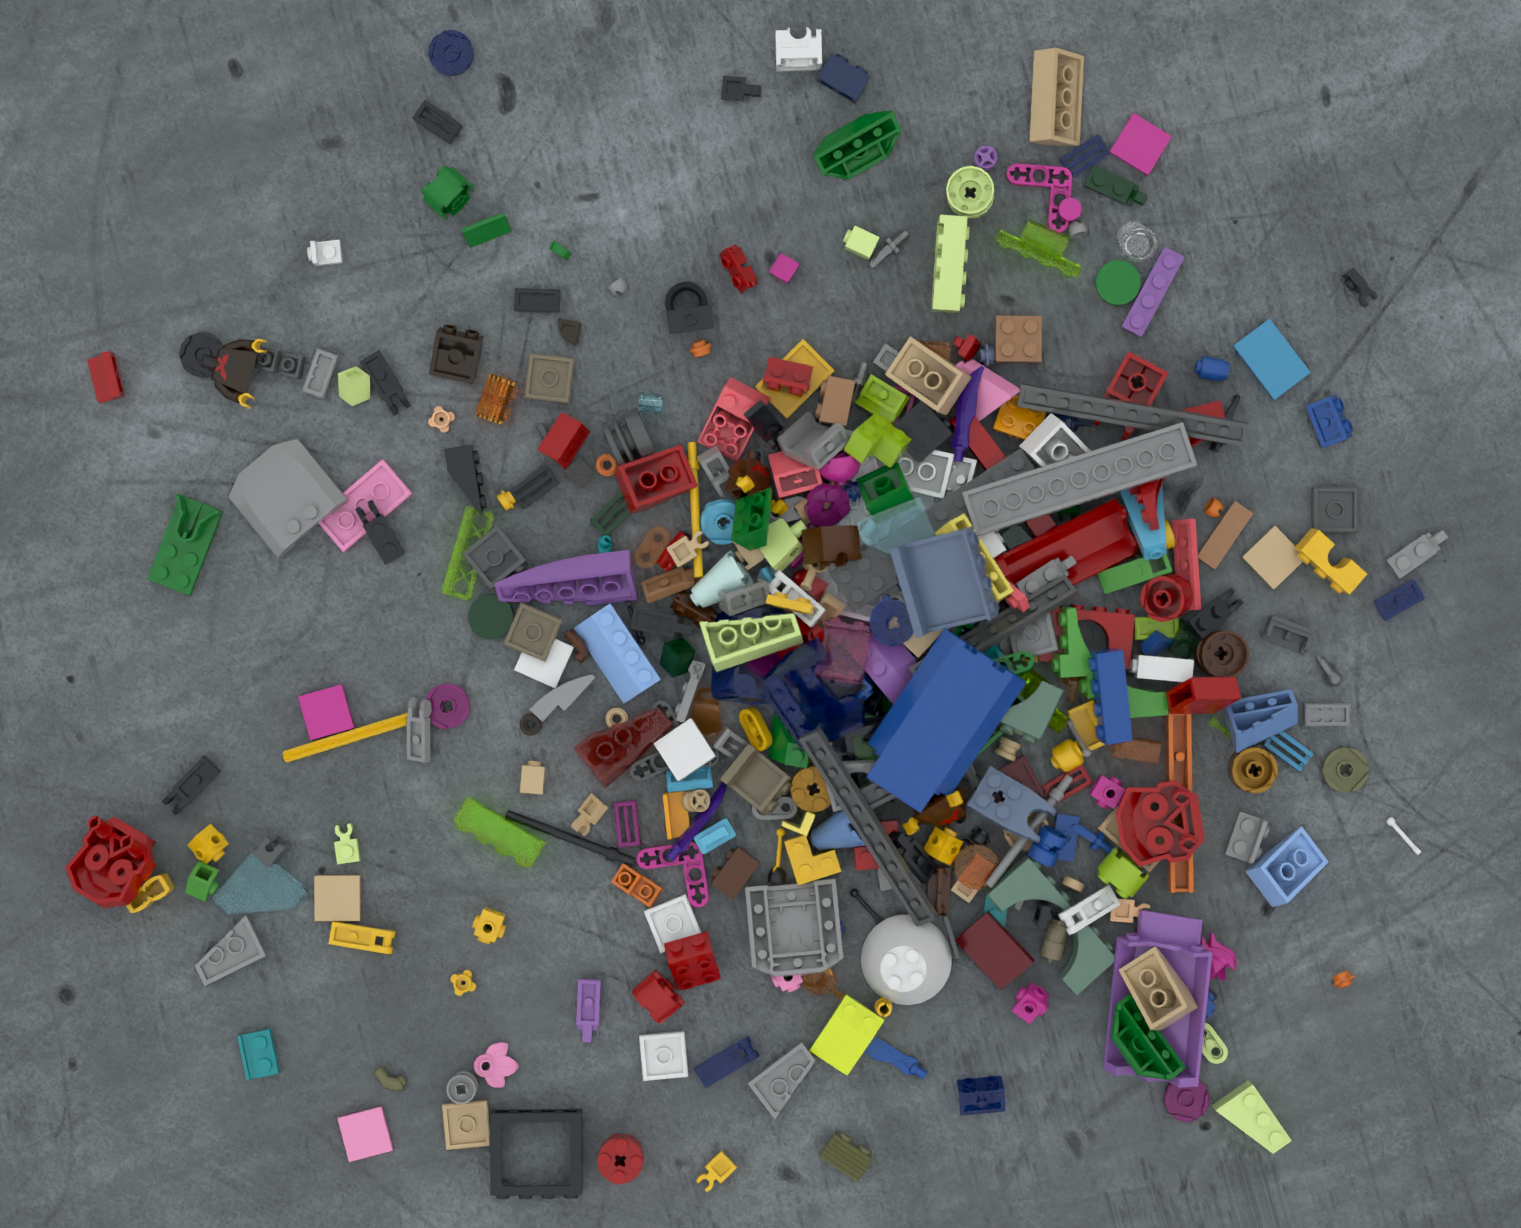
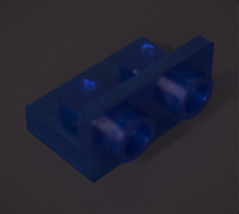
(981, 1095)

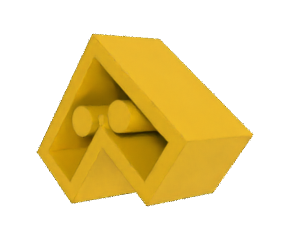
(810, 866)

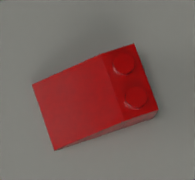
(655, 479)

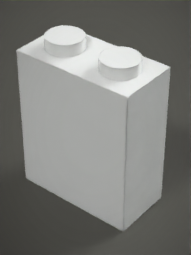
(1161, 668)

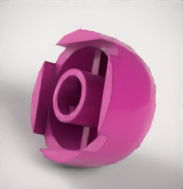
(840, 468)

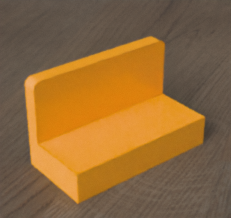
(675, 815)

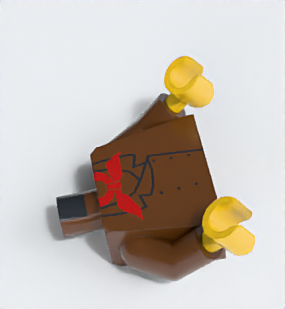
(749, 477)
(940, 811)

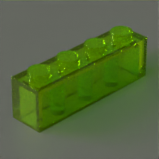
(499, 831)

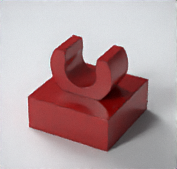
(967, 347)

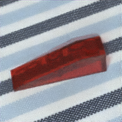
(618, 747)

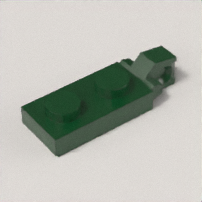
(1114, 187)

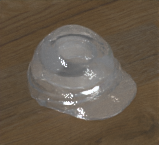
(1136, 241)

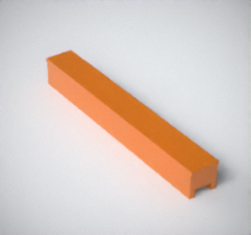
(1179, 767)

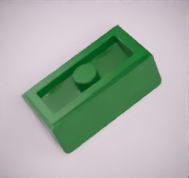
(486, 230)

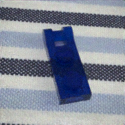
(725, 1062)

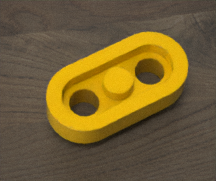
(755, 728)

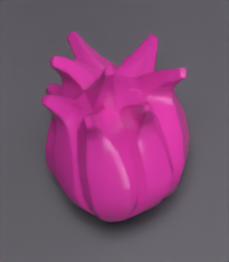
(1221, 957)

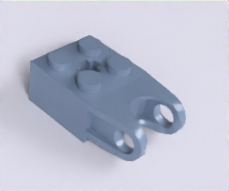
(1016, 808)

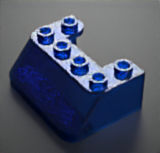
(804, 701)

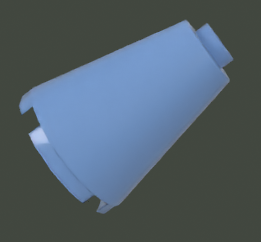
(835, 833)

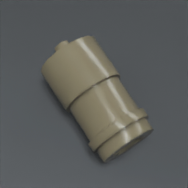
(1054, 942)

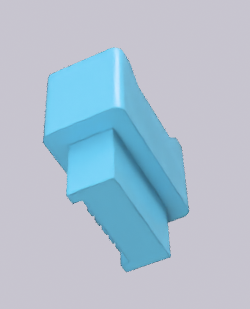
(715, 835)

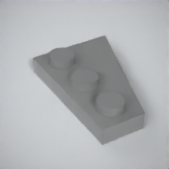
(237, 949)
(781, 1078)

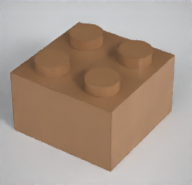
(1018, 339)
(836, 401)

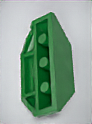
(857, 145)
(1143, 1048)

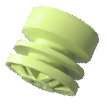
(970, 179)

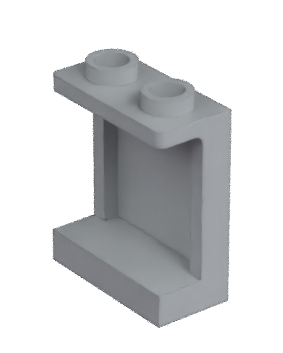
(812, 442)

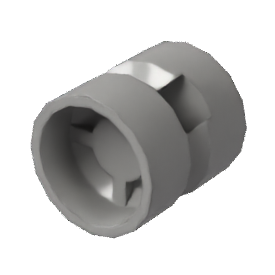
(462, 1087)

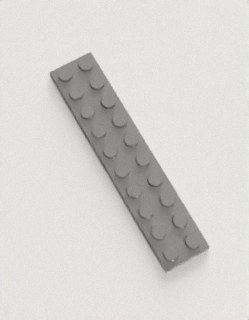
(1079, 479)

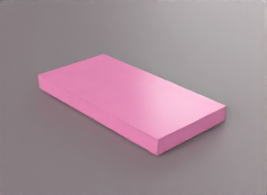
(379, 485)

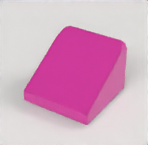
(784, 268)

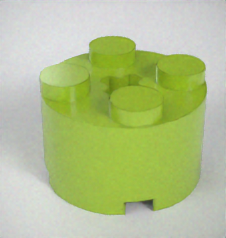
(1122, 873)

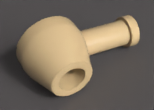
(812, 570)

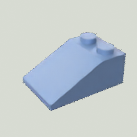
(1287, 867)

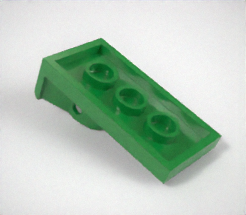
(185, 544)

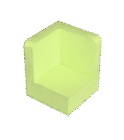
(354, 386)

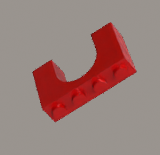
(1116, 626)

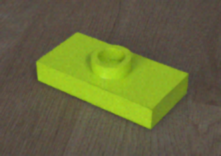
(1146, 626)

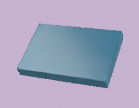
(1271, 359)

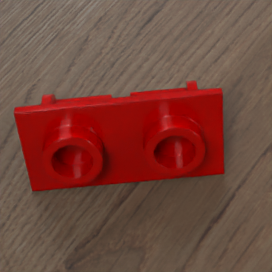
(742, 278)

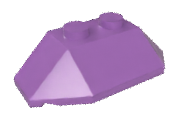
(889, 667)

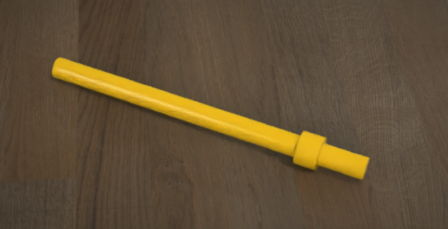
(695, 507)

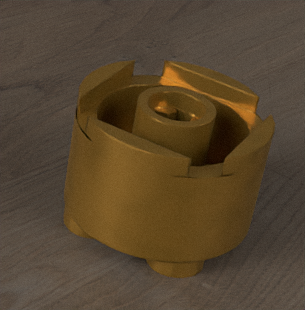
(1264, 774)
(801, 794)

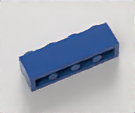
(1111, 696)

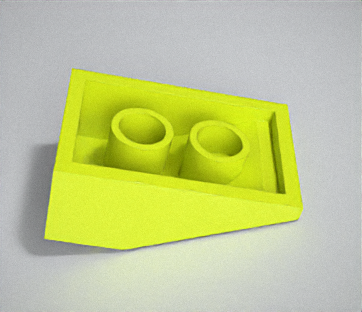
(847, 1034)

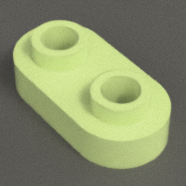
(1210, 1041)

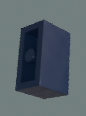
(843, 77)

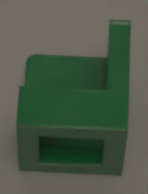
(677, 657)

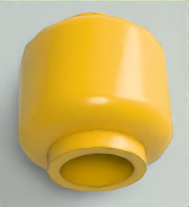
(1067, 755)

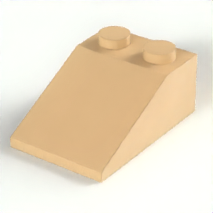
(928, 376)
(1157, 989)

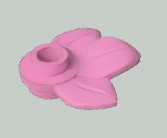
(499, 1065)

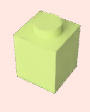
(860, 242)

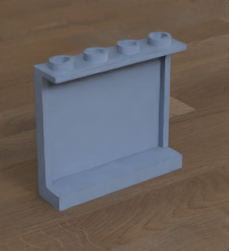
(944, 581)

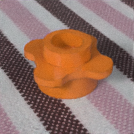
(1343, 979)

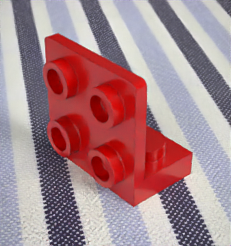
(788, 376)

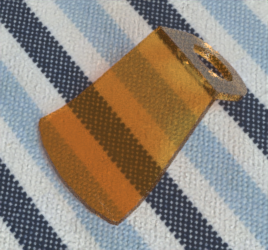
(707, 715)

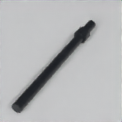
(611, 853)

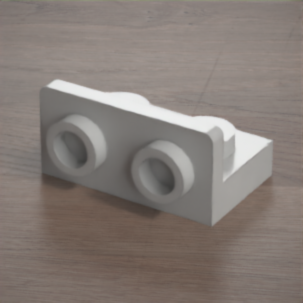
(1247, 837)

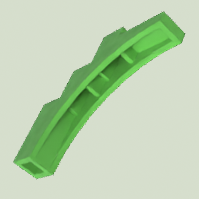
(1074, 663)

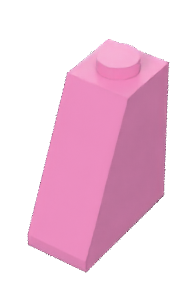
(992, 389)

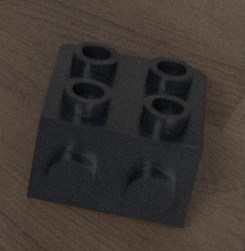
(924, 429)

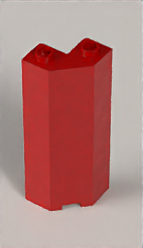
(1093, 539)

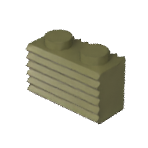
(846, 1156)

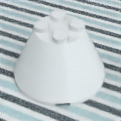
(906, 960)

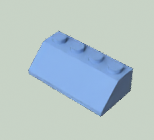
(617, 653)

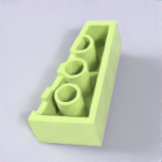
(949, 263)
(749, 639)

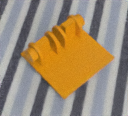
(1017, 420)

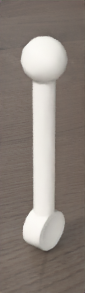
(1391, 822)

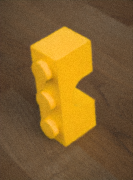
(1314, 550)

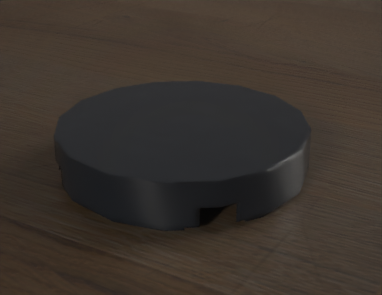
(193, 350)

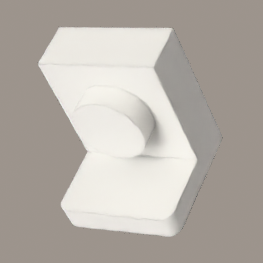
(325, 252)

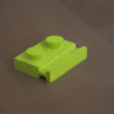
(882, 399)

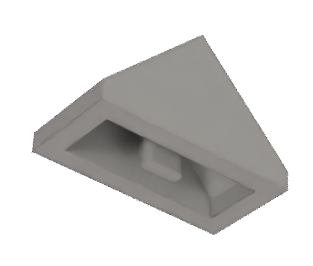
(729, 743)

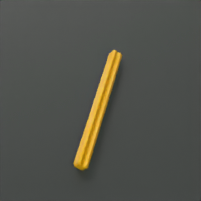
(345, 738)

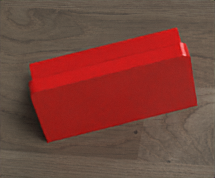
(106, 377)
(564, 440)

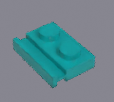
(258, 1054)

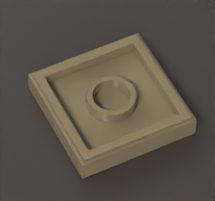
(549, 378)
(533, 632)

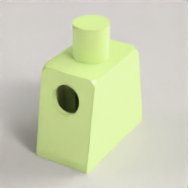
(783, 543)

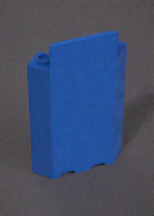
(941, 721)

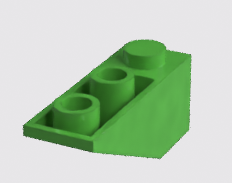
(1133, 573)

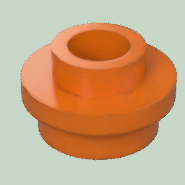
(700, 348)
(599, 465)

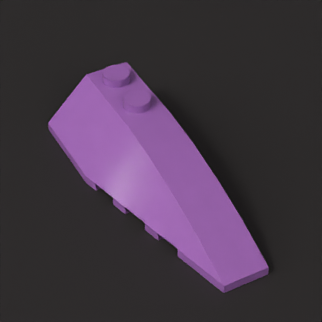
(585, 578)

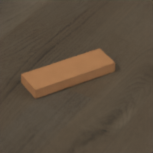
(1224, 535)

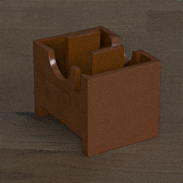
(831, 545)

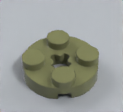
(1343, 756)

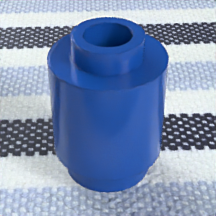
(1212, 369)

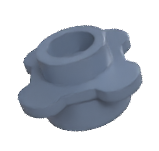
(986, 355)

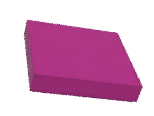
(1140, 144)
(326, 712)

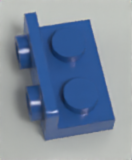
(1329, 420)

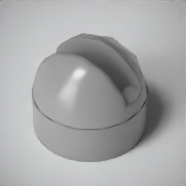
(1077, 229)
(618, 287)

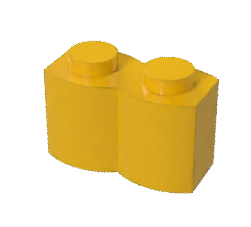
(150, 891)

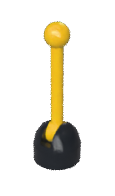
(776, 873)

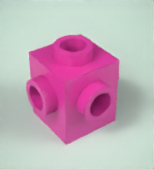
(1100, 788)
(1030, 1002)

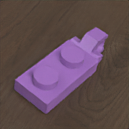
(588, 1007)

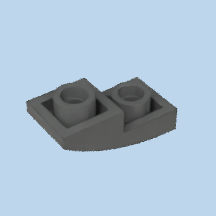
(280, 363)

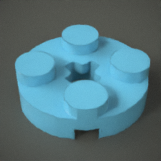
(711, 514)

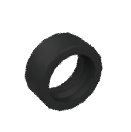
(684, 286)

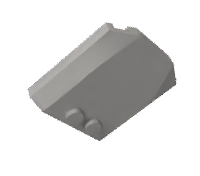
(285, 495)
(794, 928)

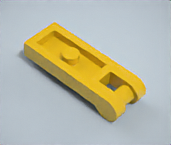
(361, 937)

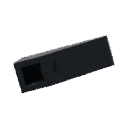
(462, 467)

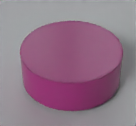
(1069, 209)

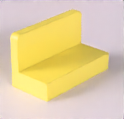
(804, 826)

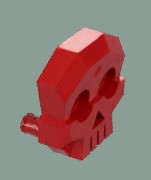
(1141, 825)
(120, 850)

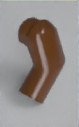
(579, 644)

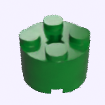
(447, 192)

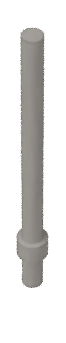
(1055, 796)

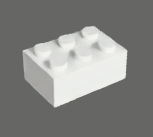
(1052, 443)

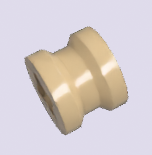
(1007, 748)
(702, 800)

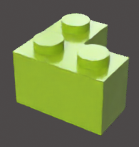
(877, 439)

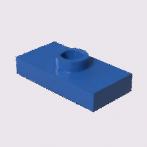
(1063, 824)

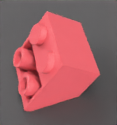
(792, 476)

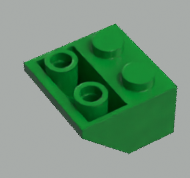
(752, 520)

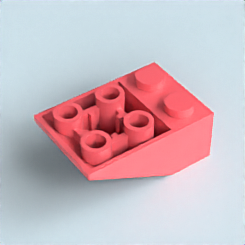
(727, 424)

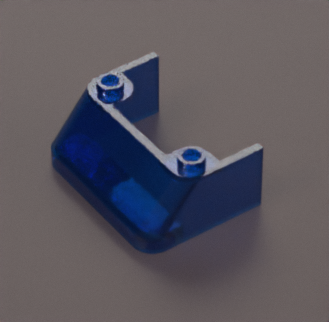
(728, 683)

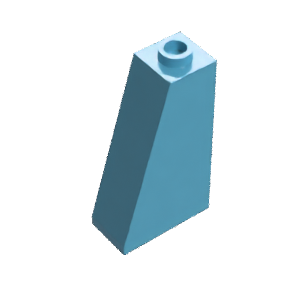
(1150, 542)

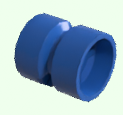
(1047, 849)

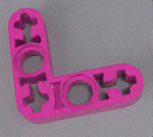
(1055, 188)
(688, 863)

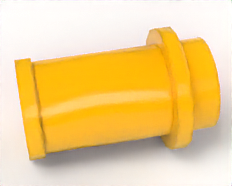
(880, 1002)

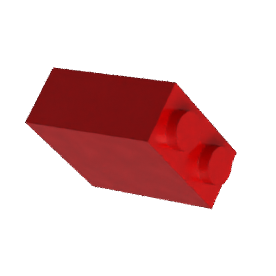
(1203, 695)

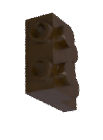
(456, 354)

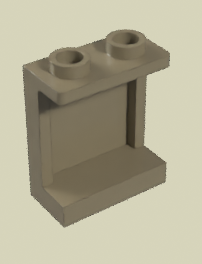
(757, 780)

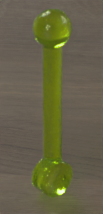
(1213, 722)

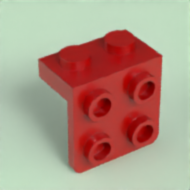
(692, 961)

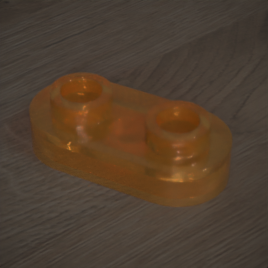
(650, 546)

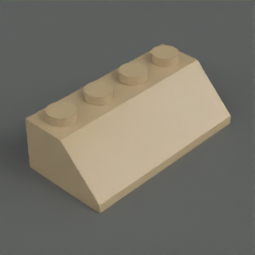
(1056, 97)

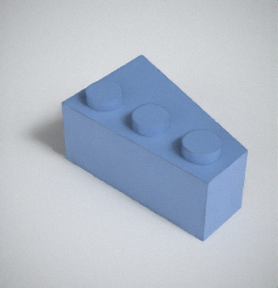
(1260, 717)

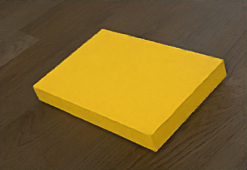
(801, 354)

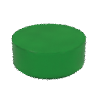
(560, 250)

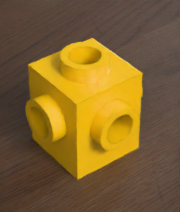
(208, 845)
(943, 845)
(493, 918)

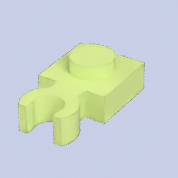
(346, 849)

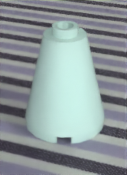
(724, 576)

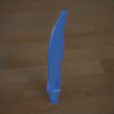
(882, 1051)

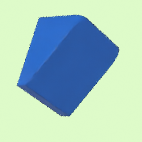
(1155, 644)

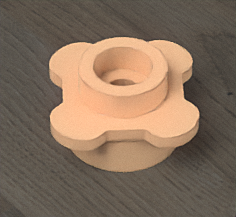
(438, 413)

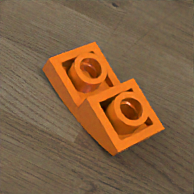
(637, 885)

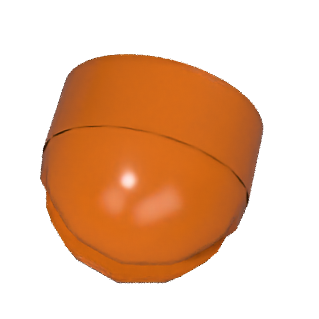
(1212, 507)

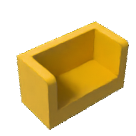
(1085, 723)

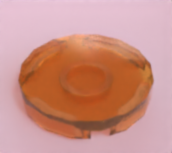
(975, 865)

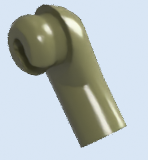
(388, 1082)

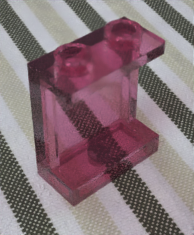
(845, 651)

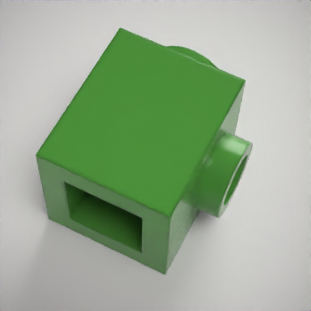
(202, 881)

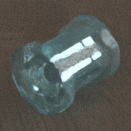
(650, 403)

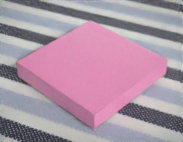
(365, 1133)

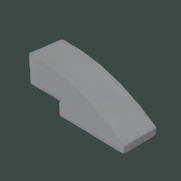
(716, 470)
(561, 696)

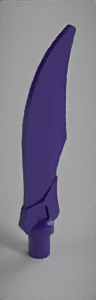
(965, 413)
(698, 823)

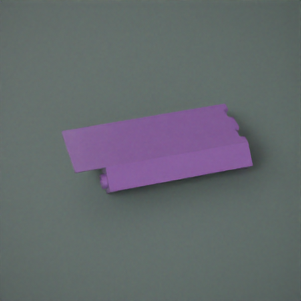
(1180, 944)

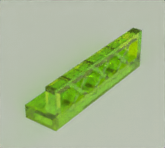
(460, 547)

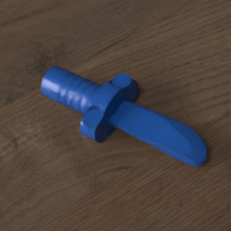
(1097, 840)

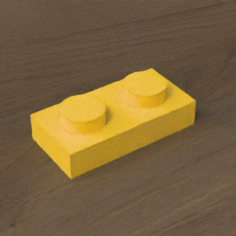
(781, 601)

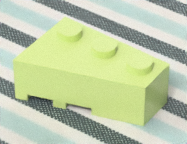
(1251, 1114)

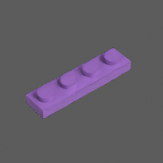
(1152, 292)

